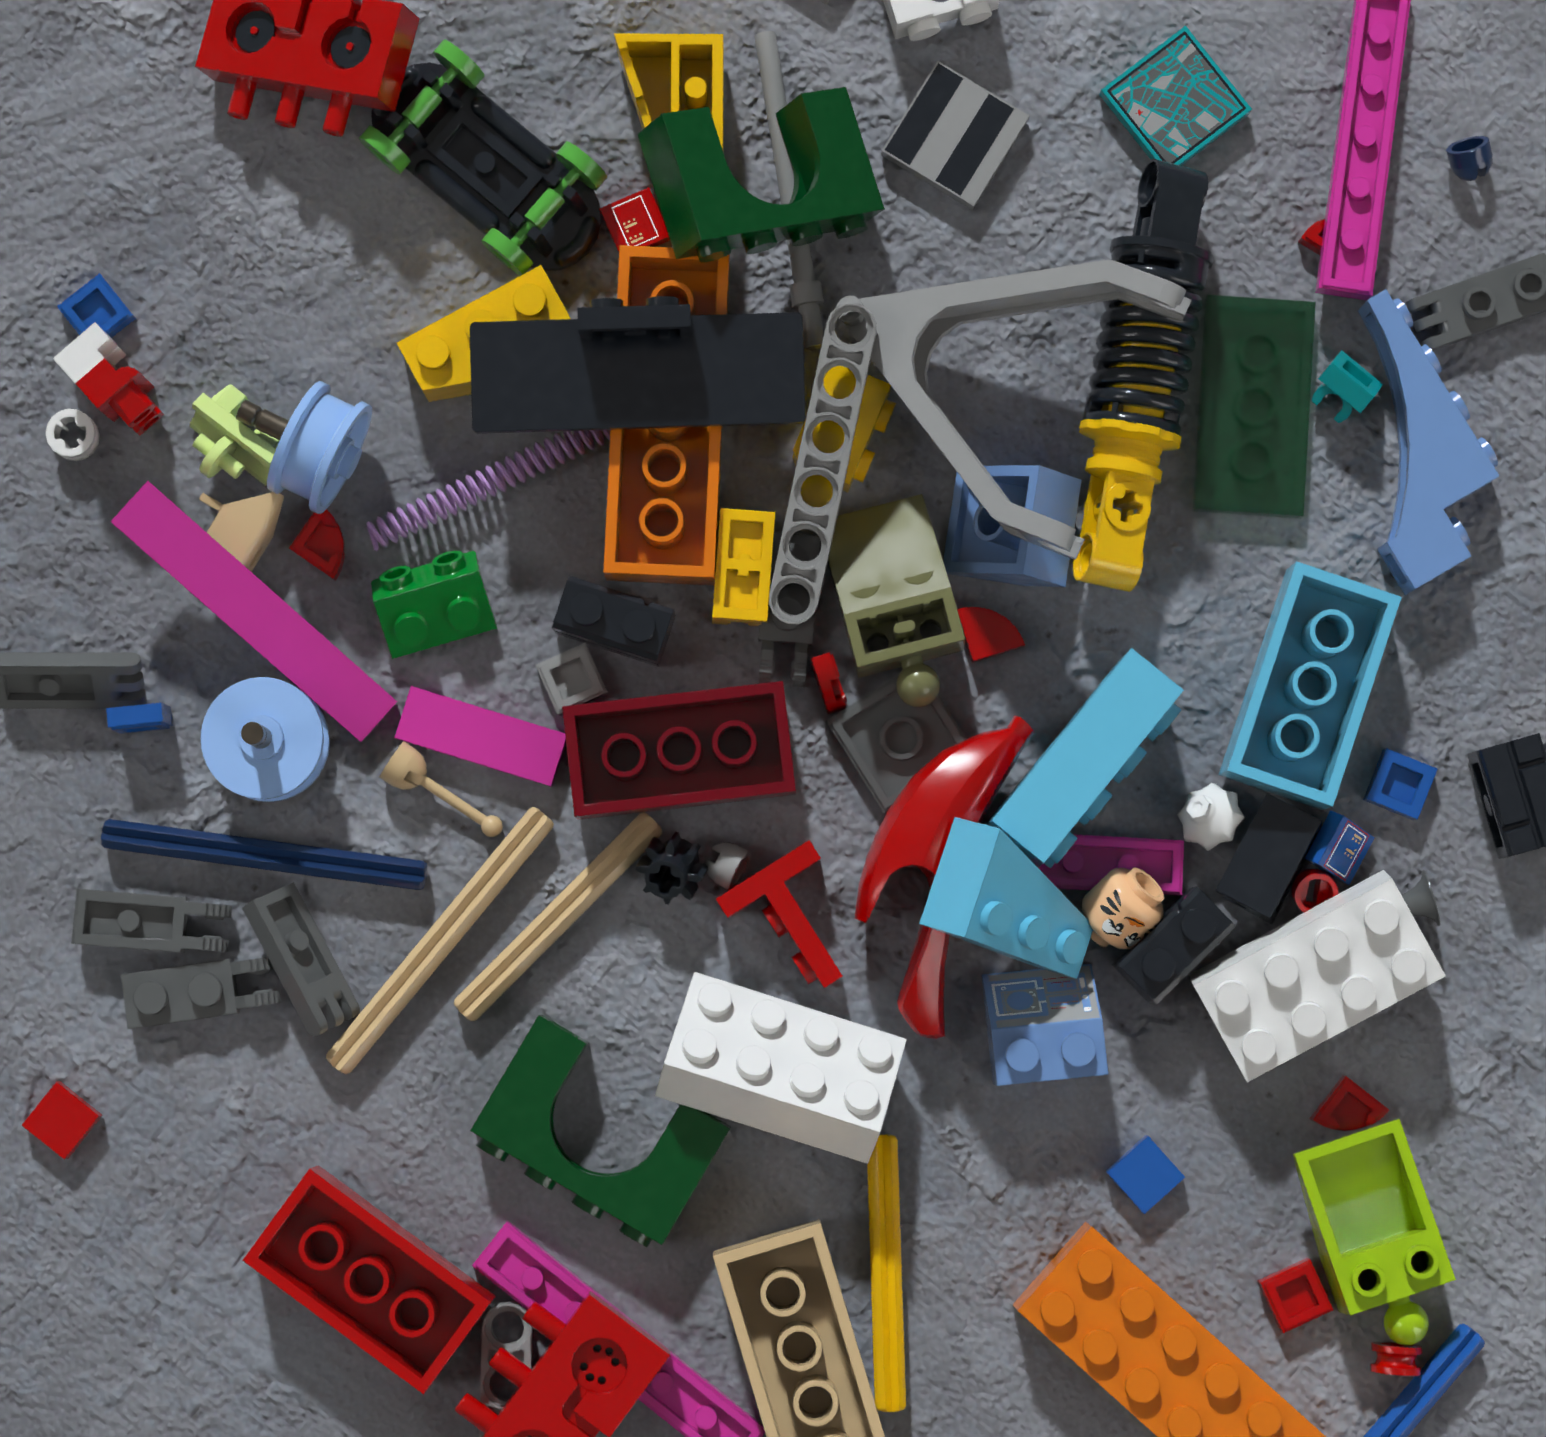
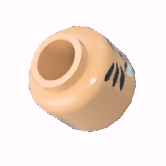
(1123, 907)

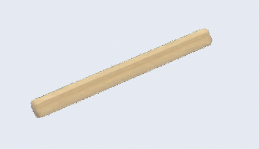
(439, 940)

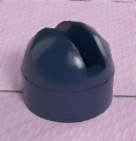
(1470, 157)

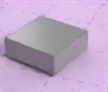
(571, 678)

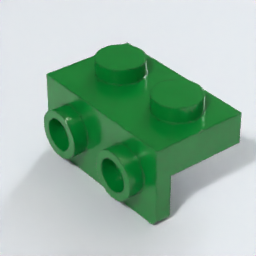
(432, 603)

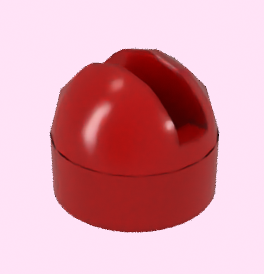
(1323, 889)

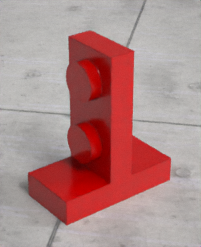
(785, 913)

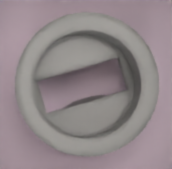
(729, 865)

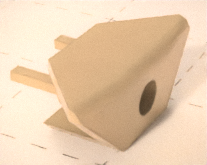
(245, 525)

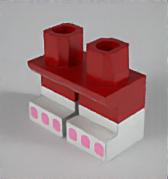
(113, 391)

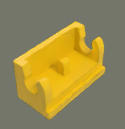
(743, 566)

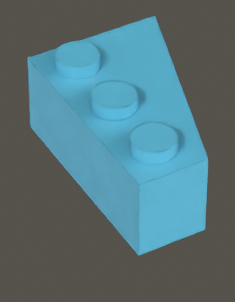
(1004, 902)

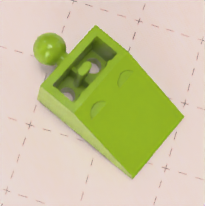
(1374, 1216)

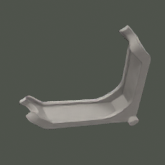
(916, 321)

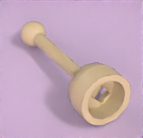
(408, 770)

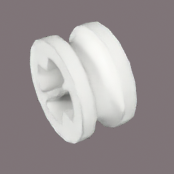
(60, 446)

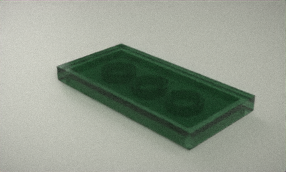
(1254, 406)

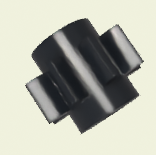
(671, 868)

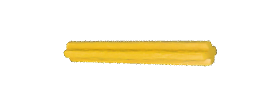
(886, 1276)

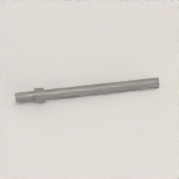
(806, 291)

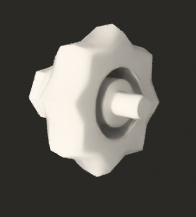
(1210, 816)

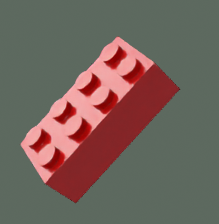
(369, 1278)

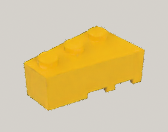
(674, 74)
(442, 350)

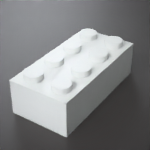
(1316, 975)
(781, 1067)

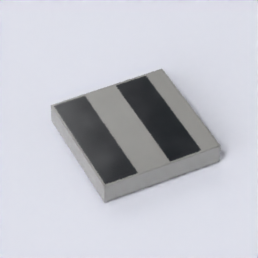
(955, 135)

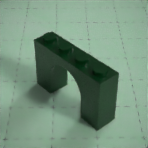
(713, 213)
(521, 1124)

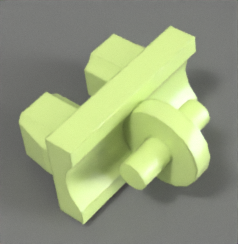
(228, 441)

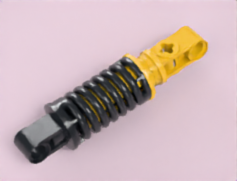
(1137, 373)

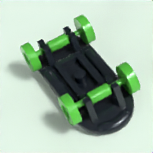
(489, 166)

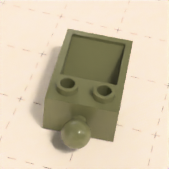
(891, 586)

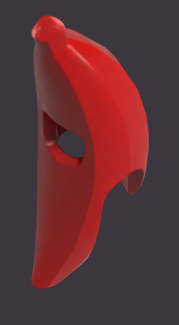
(915, 831)

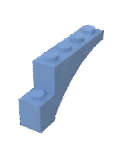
(1437, 451)

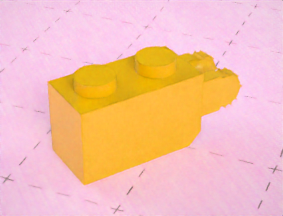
(829, 435)

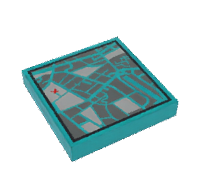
(1175, 100)

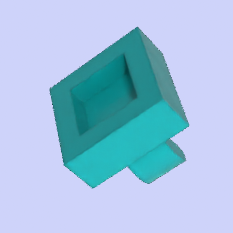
(1350, 383)

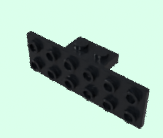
(637, 369)

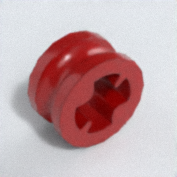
(1395, 1359)

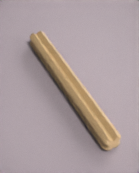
(557, 917)

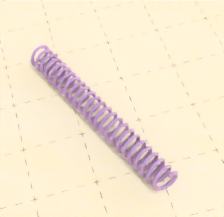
(482, 482)

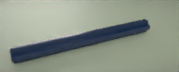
(264, 854)

